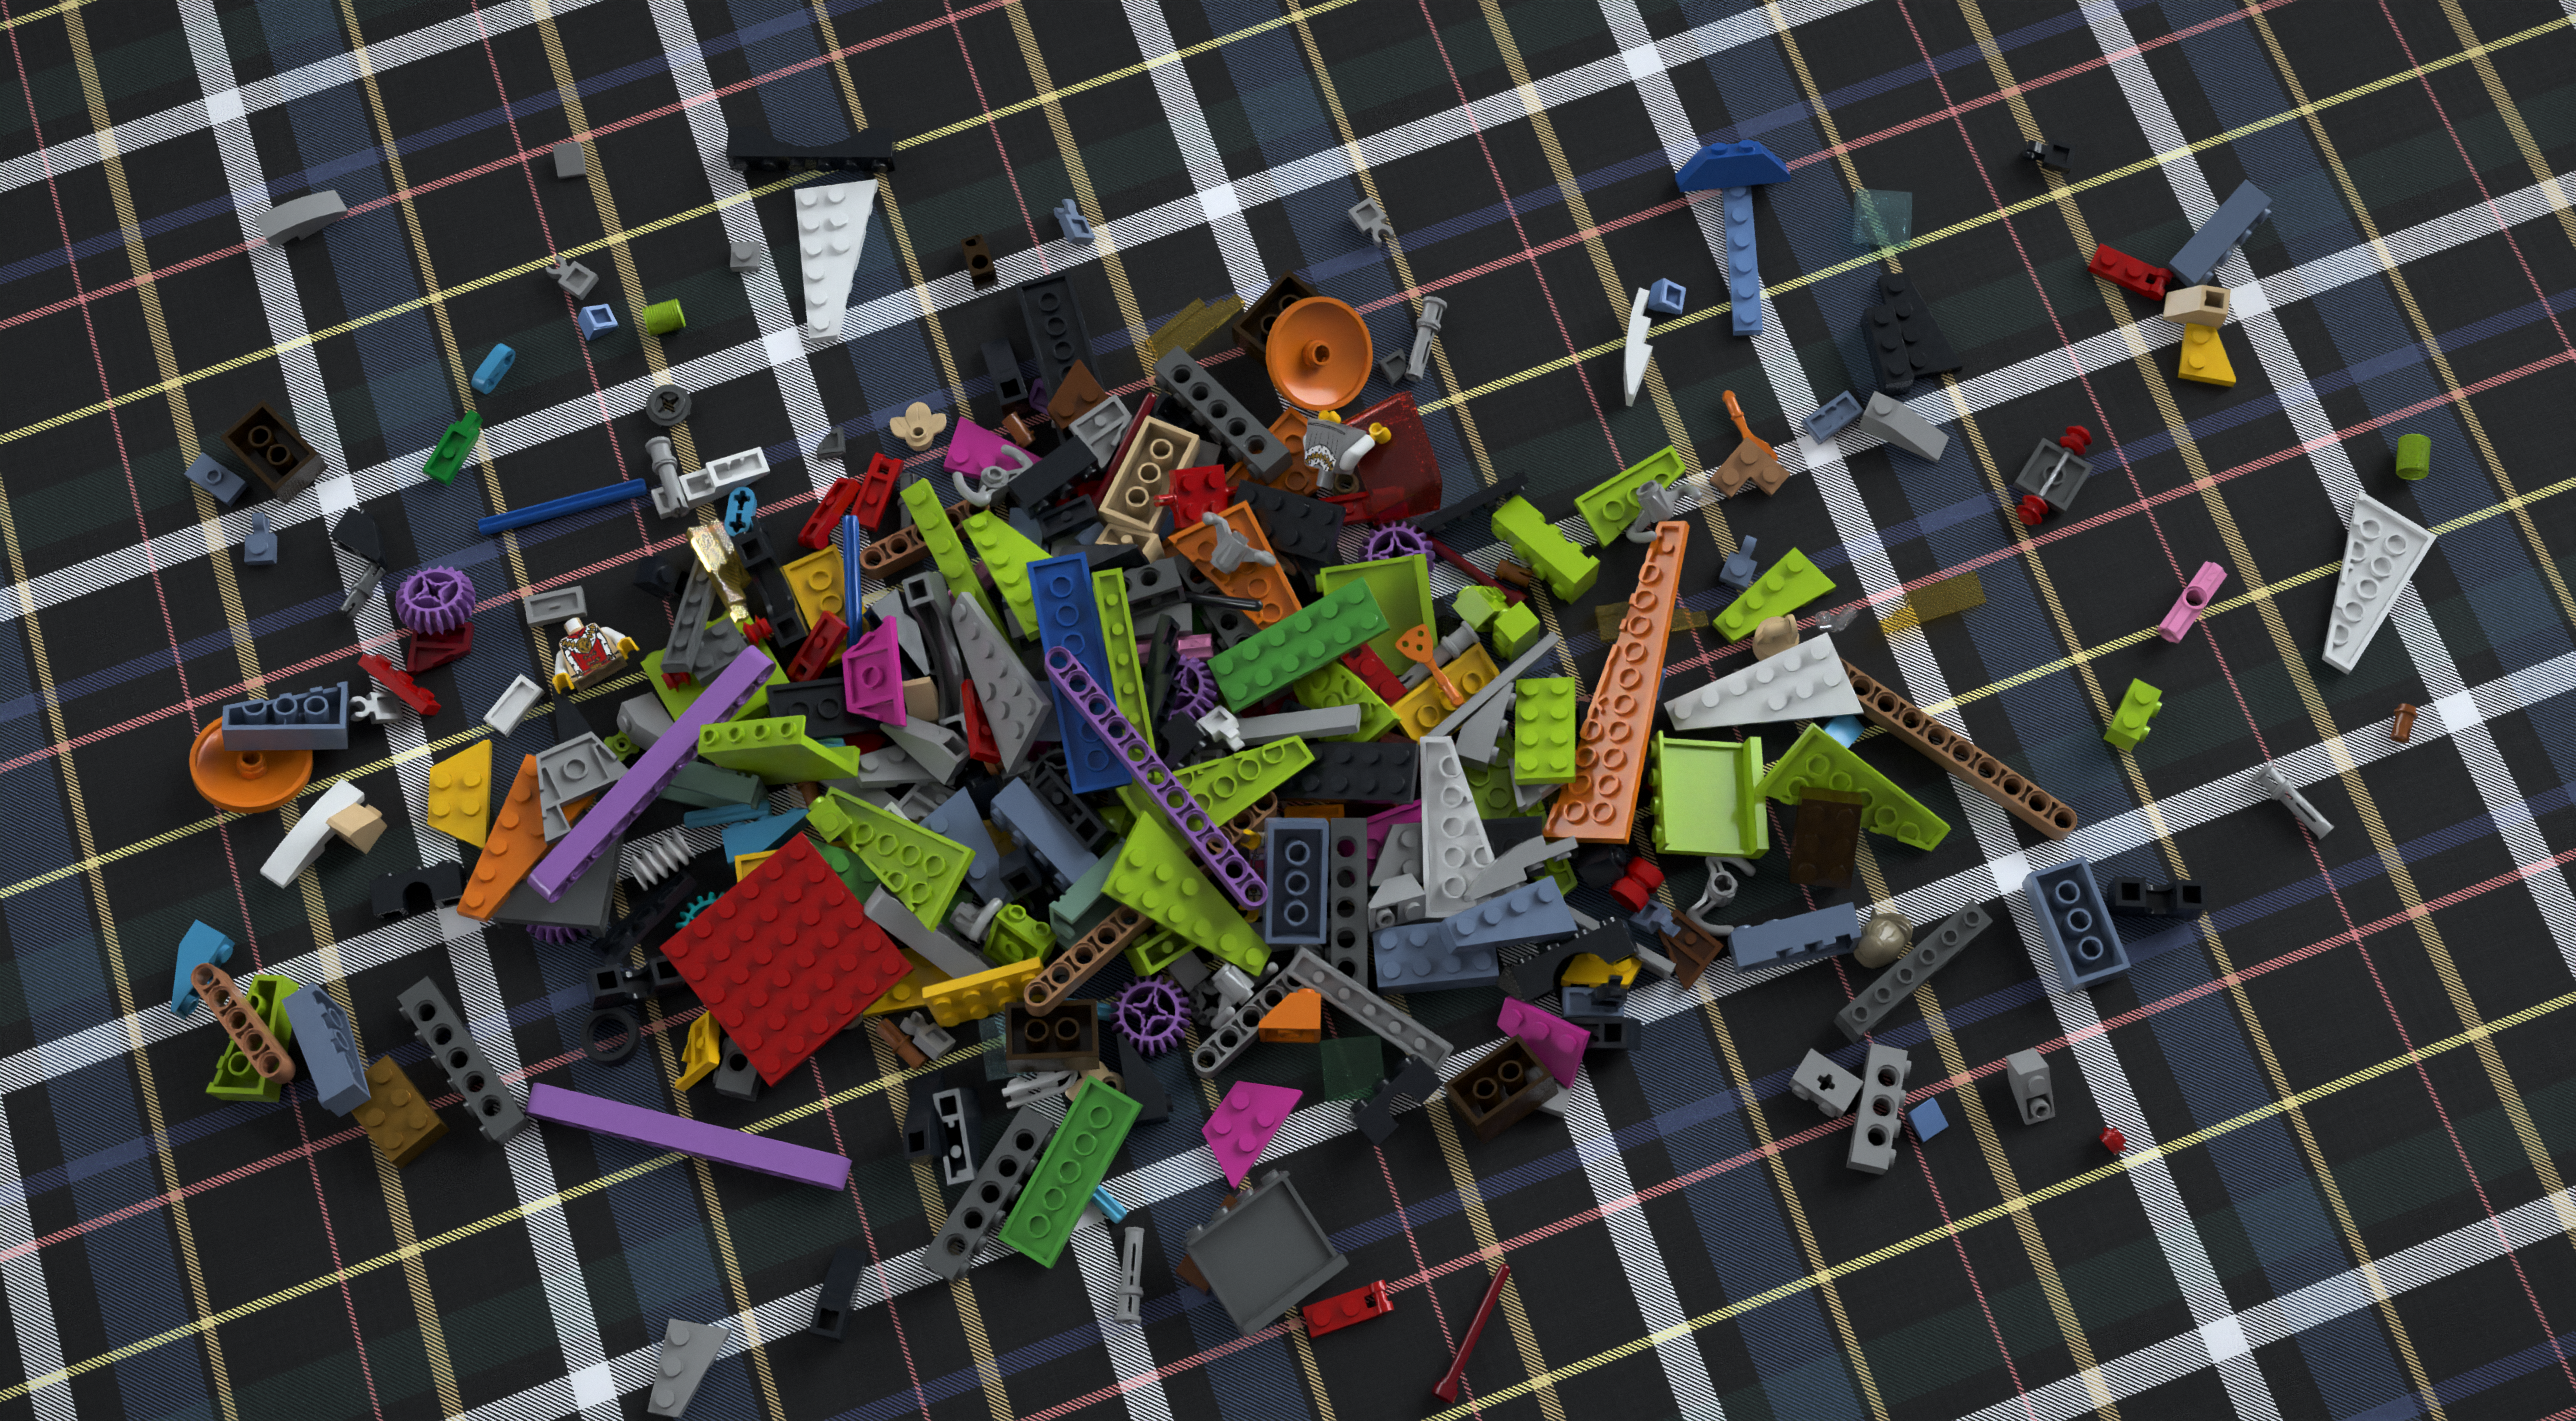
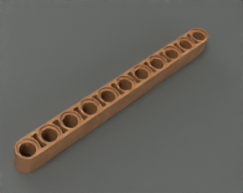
(1975, 757)
(1121, 932)

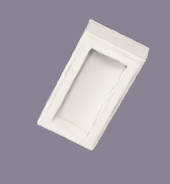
(514, 705)

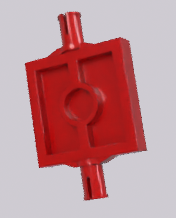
(1196, 492)

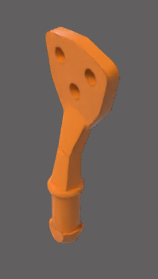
(1738, 418)
(1425, 657)

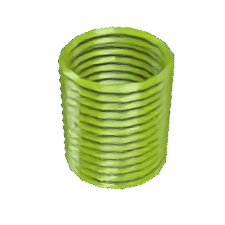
(663, 317)
(2413, 456)

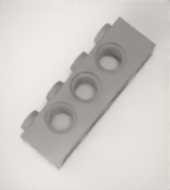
(1862, 1153)

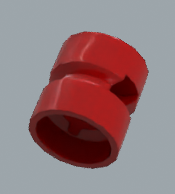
(1639, 881)

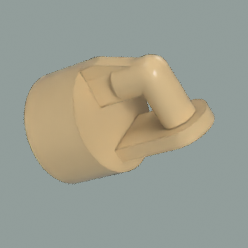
(1775, 636)

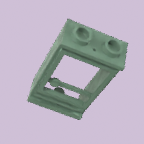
(714, 787)
(1084, 903)

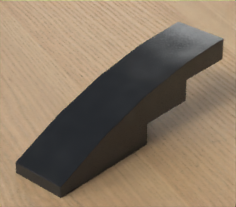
(1160, 685)

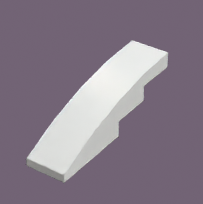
(1636, 352)
(716, 480)
(309, 835)

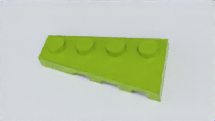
(1615, 504)
(1778, 592)

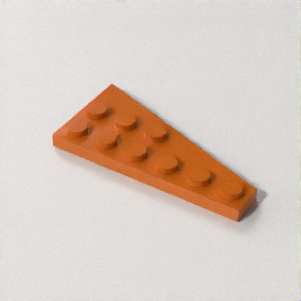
(1250, 578)
(512, 846)

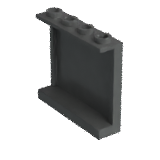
(581, 907)
(1262, 1253)

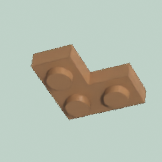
(1749, 463)

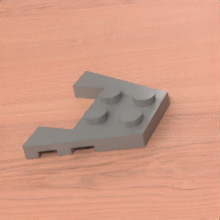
(570, 774)

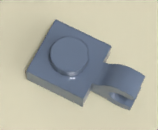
(1074, 226)
(262, 545)
(1740, 567)
(1655, 917)

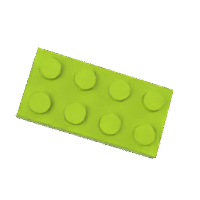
(1545, 731)

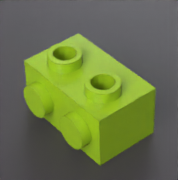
(1479, 606)
(1514, 631)
(2132, 715)
(1156, 950)

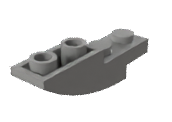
(1509, 867)

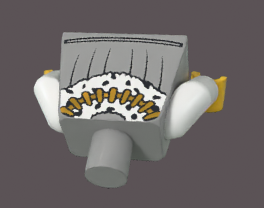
(1336, 446)

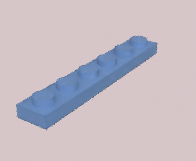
(1742, 261)

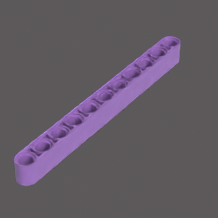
(1149, 764)
(649, 775)
(688, 1136)

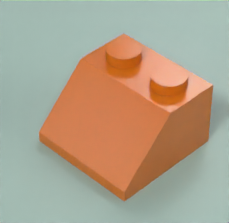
(1293, 1019)

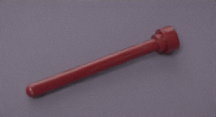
(1123, 449)
(1512, 596)
(1447, 1386)

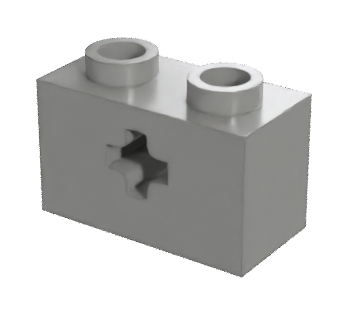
(1841, 1087)

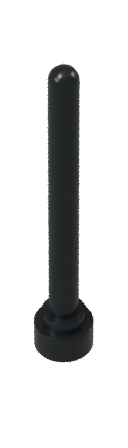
(1222, 601)

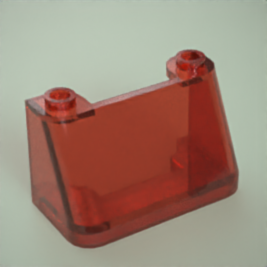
(1403, 472)

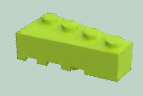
(1545, 549)
(235, 1074)

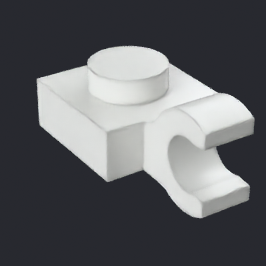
(1222, 724)

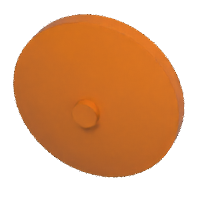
(1319, 353)
(247, 778)

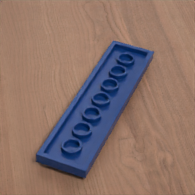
(1070, 620)

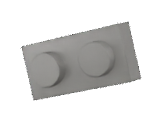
(555, 606)

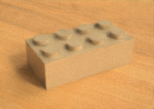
(1146, 474)

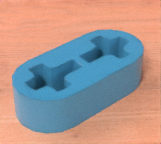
(493, 368)
(734, 513)

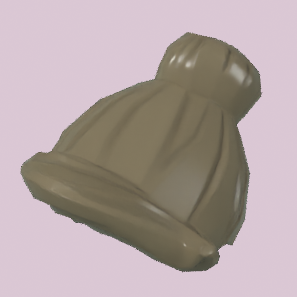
(1882, 939)

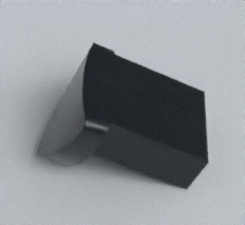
(1168, 411)

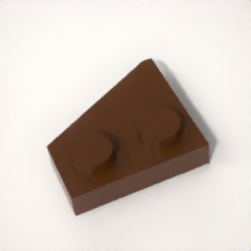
(1075, 397)
(1689, 949)

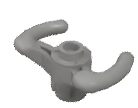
(993, 480)
(1657, 506)
(1233, 547)
(1718, 892)
(974, 921)
(1235, 988)

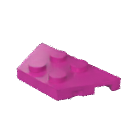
(875, 676)
(1247, 1124)

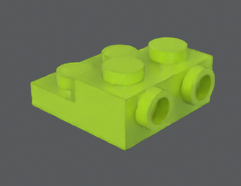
(1018, 937)

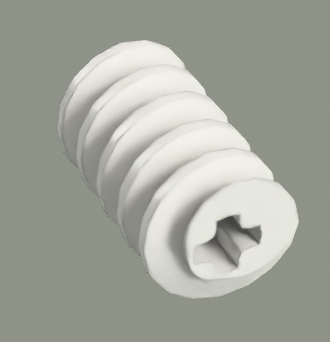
(660, 859)

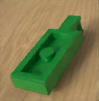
(453, 449)

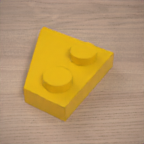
(2204, 356)
(1594, 971)
(701, 1050)

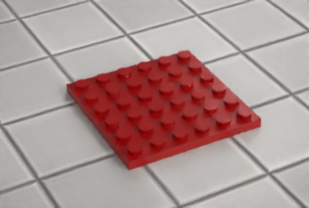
(786, 959)

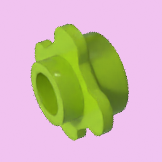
(622, 753)

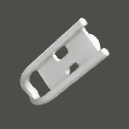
(1046, 1081)

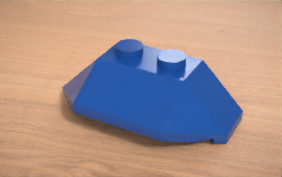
(1731, 166)

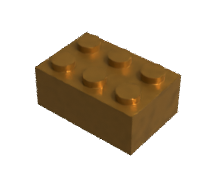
(398, 1114)

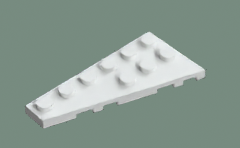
(831, 241)
(2375, 568)
(1784, 687)
(1451, 830)

